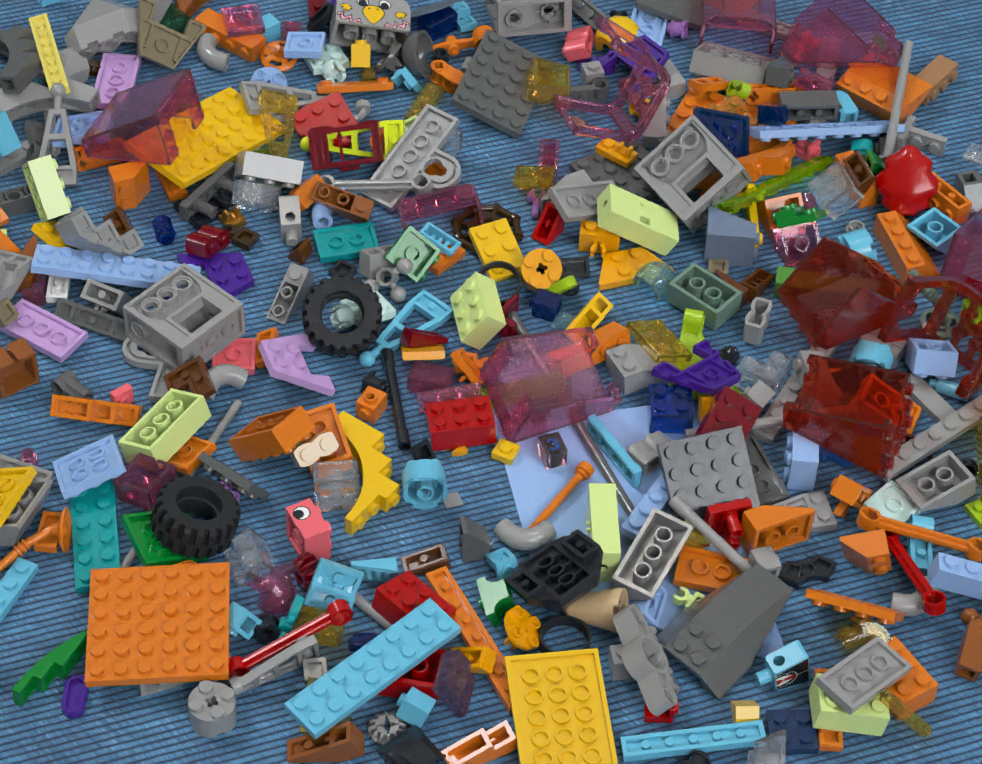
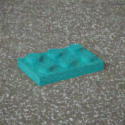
(344, 241)

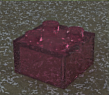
(143, 480)

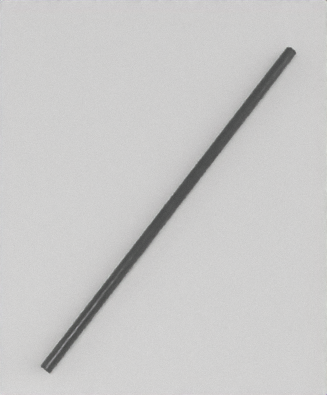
(590, 444)

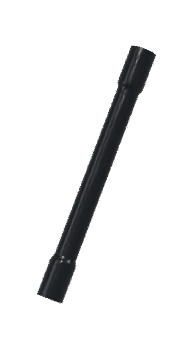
(402, 433)

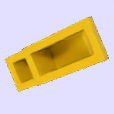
(592, 312)

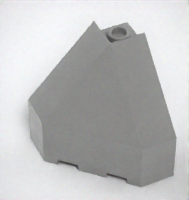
(103, 28)
(79, 232)

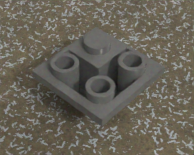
(970, 185)

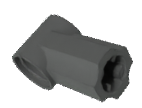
(69, 385)

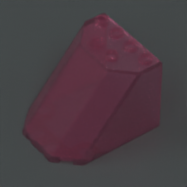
(841, 36)

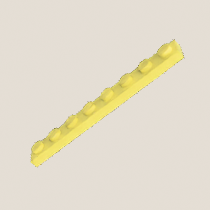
(48, 51)

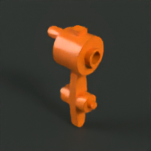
(454, 45)

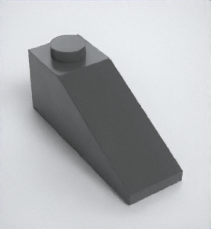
(780, 73)

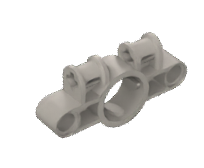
(646, 660)

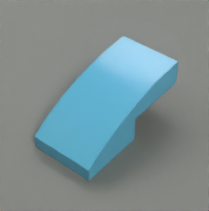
(465, 20)

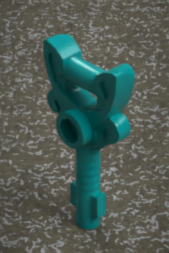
(286, 624)

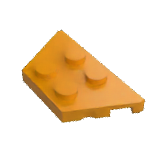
(621, 266)

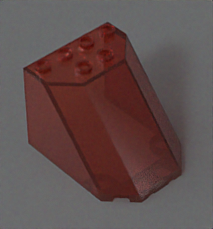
(840, 295)

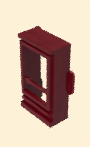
(320, 150)

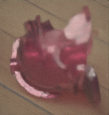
(276, 589)

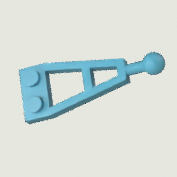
(423, 303)

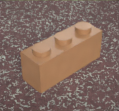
(939, 74)

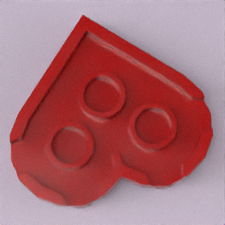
(328, 111)

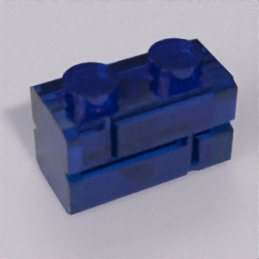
(438, 22)

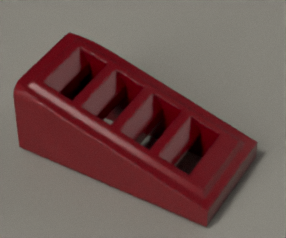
(418, 338)

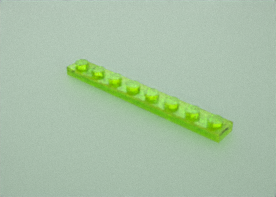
(776, 183)

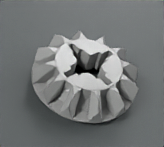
(377, 730)

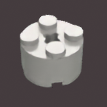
(212, 709)

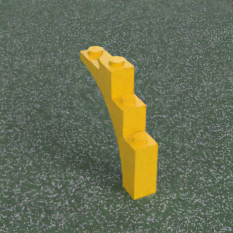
(375, 468)

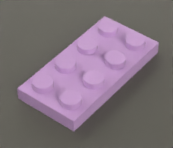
(115, 75)
(45, 331)

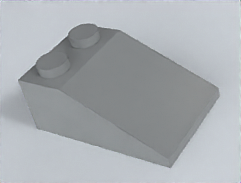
(631, 367)
(938, 483)

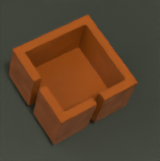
(17, 367)

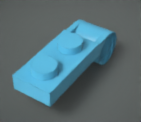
(917, 549)

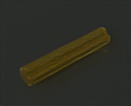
(905, 713)

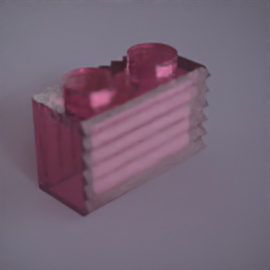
(429, 377)

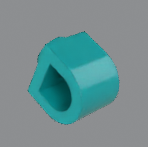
(862, 145)

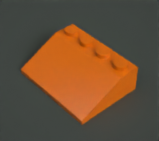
(875, 88)

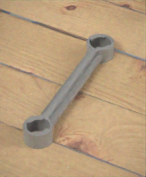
(383, 185)

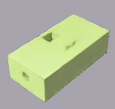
(637, 219)
(604, 525)

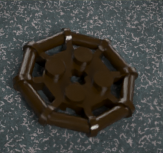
(458, 223)

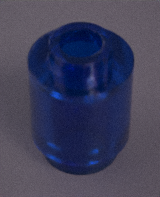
(163, 230)
(359, 640)

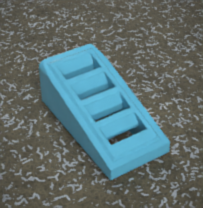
(432, 233)
(377, 569)

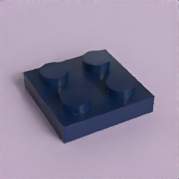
(800, 734)

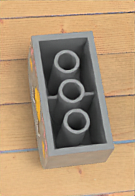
(374, 20)

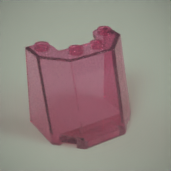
(739, 14)

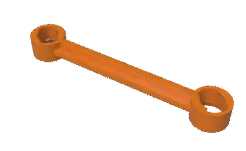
(871, 519)

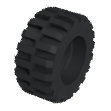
(349, 289)
(191, 535)

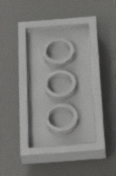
(577, 201)
(863, 675)

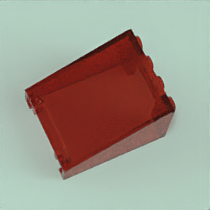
(853, 411)

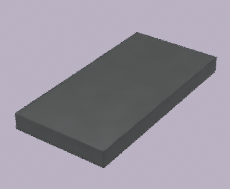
(673, 10)
(767, 482)

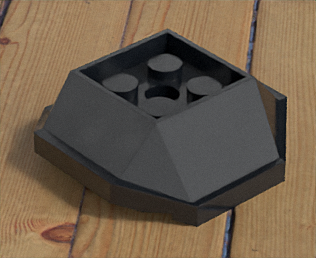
(559, 572)

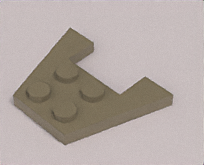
(161, 43)

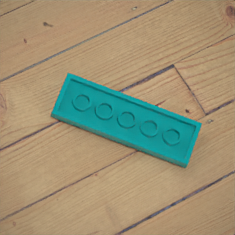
(94, 533)

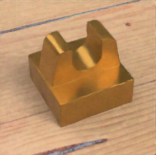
(232, 217)

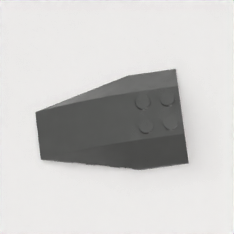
(726, 628)

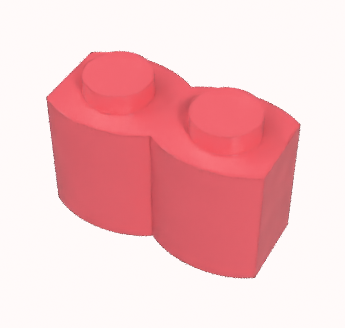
(578, 44)

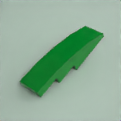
(56, 663)

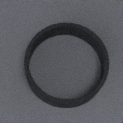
(501, 264)
(565, 620)

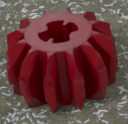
(305, 569)

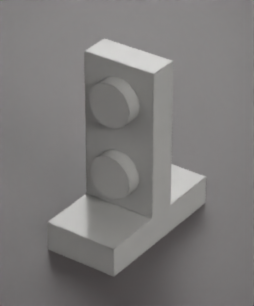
(921, 139)

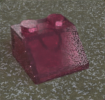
(795, 242)

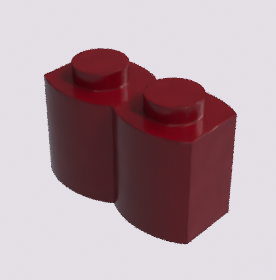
(207, 241)

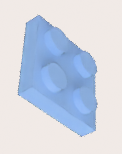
(304, 45)

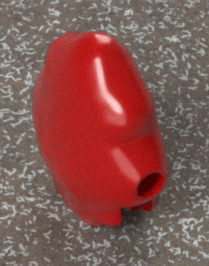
(907, 181)

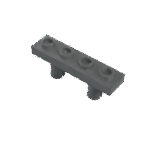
(200, 196)

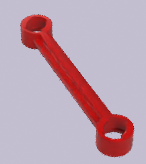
(933, 601)
(331, 617)

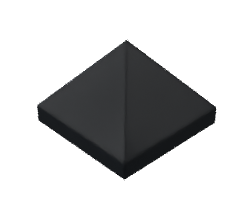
(422, 450)

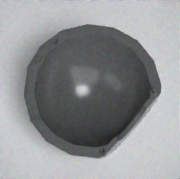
(414, 53)

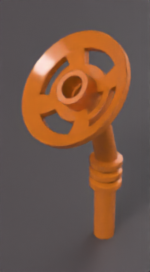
(277, 55)
(61, 530)

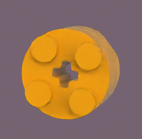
(546, 260)

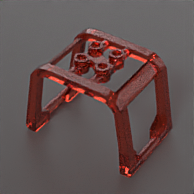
(913, 285)

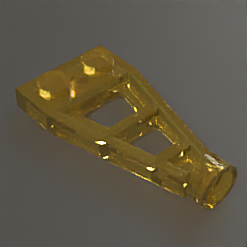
(279, 103)

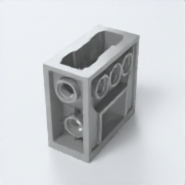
(528, 16)
(684, 163)
(190, 324)

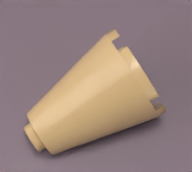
(599, 607)

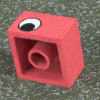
(308, 529)

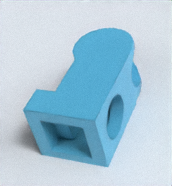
(846, 108)

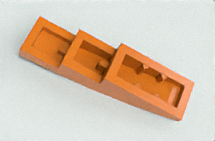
(95, 410)

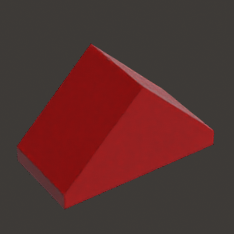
(549, 225)

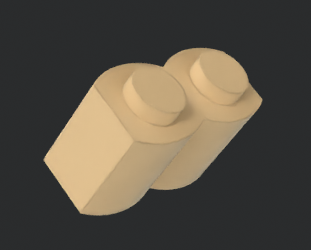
(319, 445)

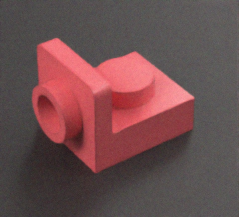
(806, 150)

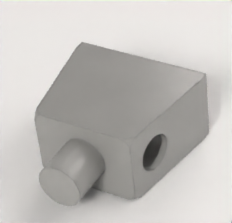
(291, 226)

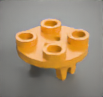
(521, 629)

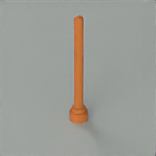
(582, 472)

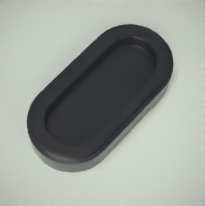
(320, 18)

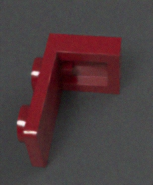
(510, 328)

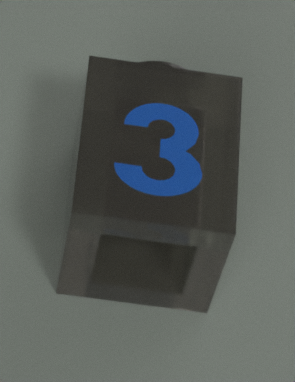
(552, 450)

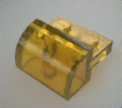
(861, 633)

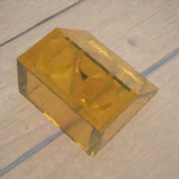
(546, 79)

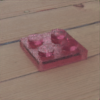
(243, 20)

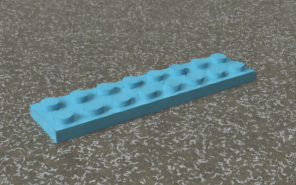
(372, 668)

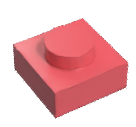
(123, 394)

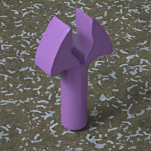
(531, 197)

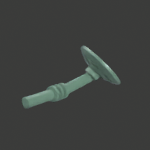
(931, 294)

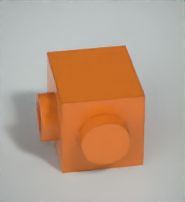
(371, 404)

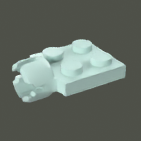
(331, 65)
(350, 314)

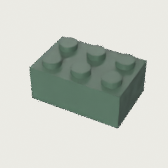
(705, 292)

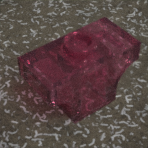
(549, 153)

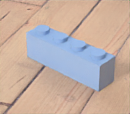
(956, 575)

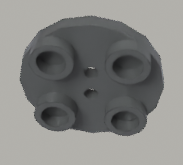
(392, 61)

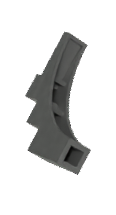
(22, 62)

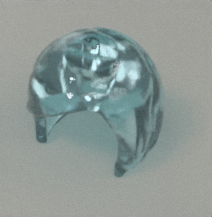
(657, 276)

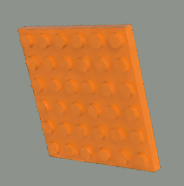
(158, 624)

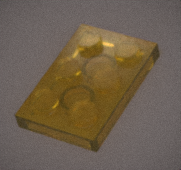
(658, 341)

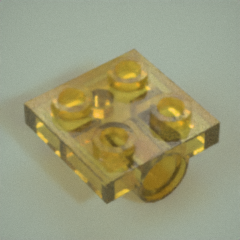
(329, 636)

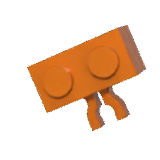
(850, 494)

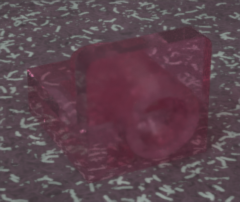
(37, 294)

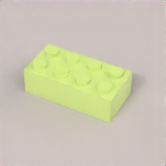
(166, 426)

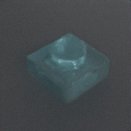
(561, 321)

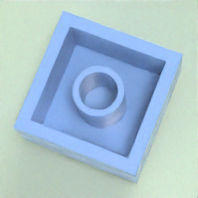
(931, 358)
(801, 462)

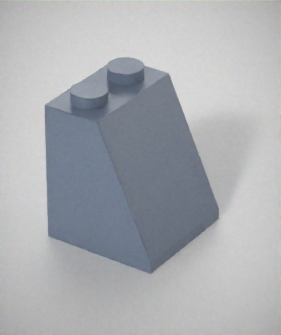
(730, 238)

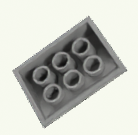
(729, 63)

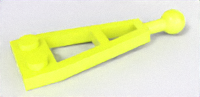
(392, 134)

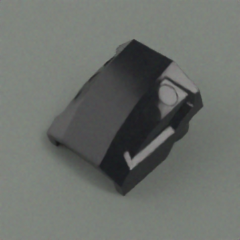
(410, 748)

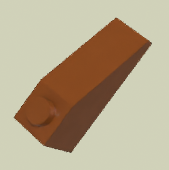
(335, 745)

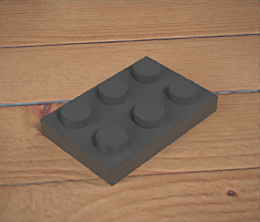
(232, 477)

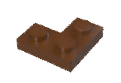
(192, 375)

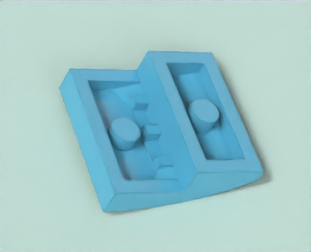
(332, 582)

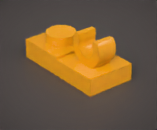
(616, 152)

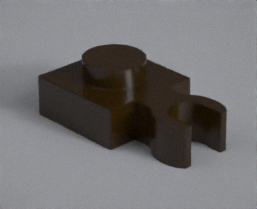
(243, 238)

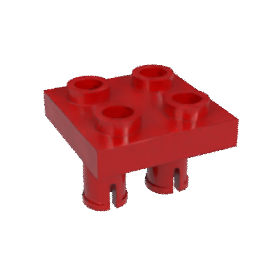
(727, 518)

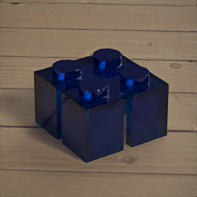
(669, 408)

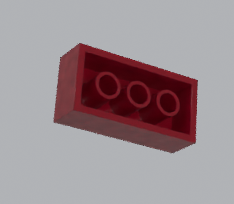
(729, 411)

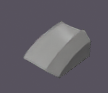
(74, 65)

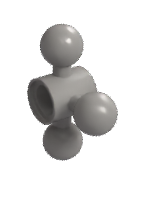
(397, 293)

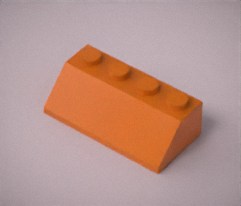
(902, 246)

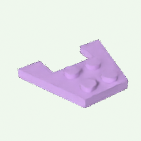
(287, 363)

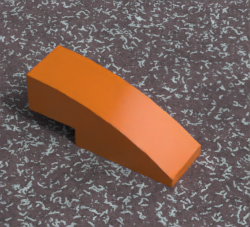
(482, 746)

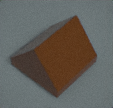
(301, 251)

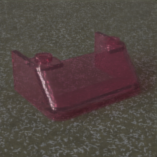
(439, 202)

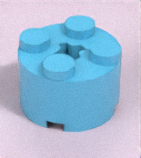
(859, 241)
(872, 354)
(424, 483)

